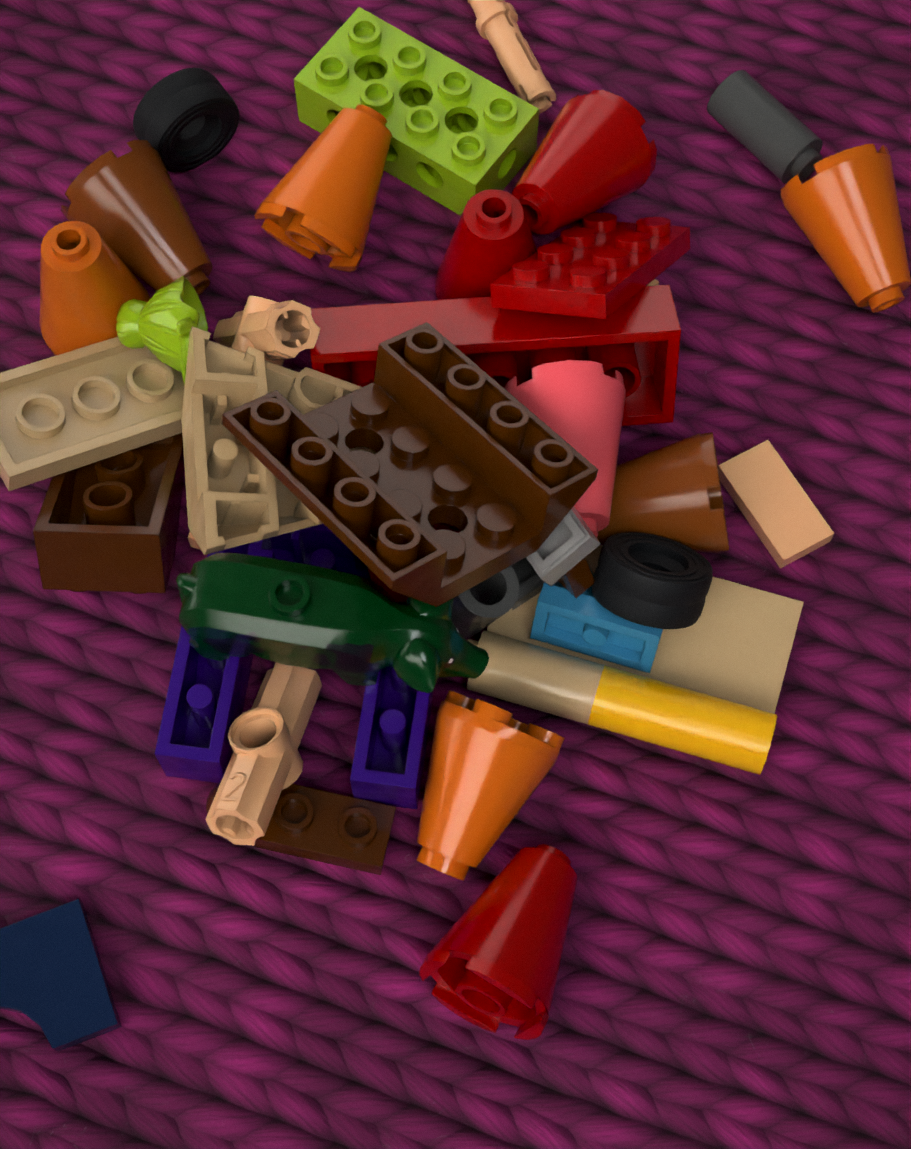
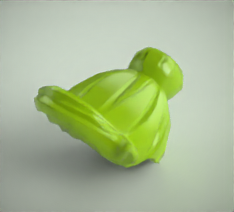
(163, 323)

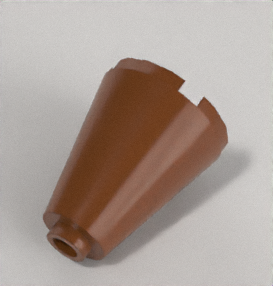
(140, 216)
(672, 496)

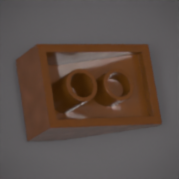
(113, 522)

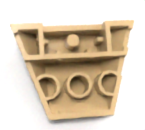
(227, 488)

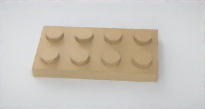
(84, 409)

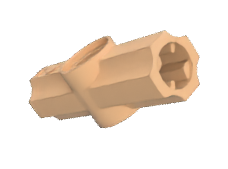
(271, 327)
(264, 754)

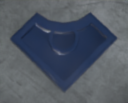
(57, 976)

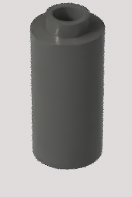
(765, 127)
(485, 602)

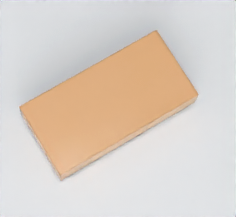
(774, 504)

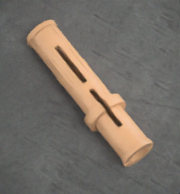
(499, 26)

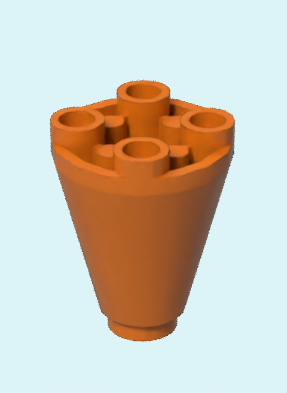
(478, 780)

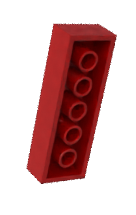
(505, 343)

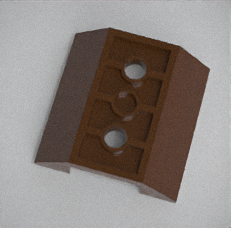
(446, 453)

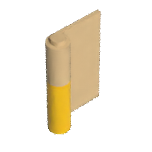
(706, 690)

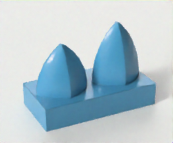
(591, 629)

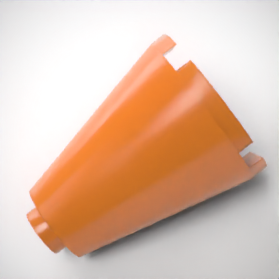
(331, 190)
(855, 223)
(81, 287)

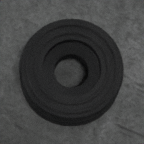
(186, 118)
(652, 580)

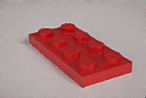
(592, 267)

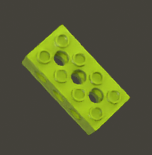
(445, 121)

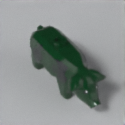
(320, 622)

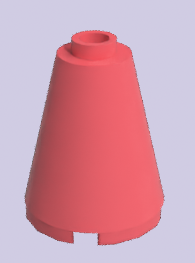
(588, 415)

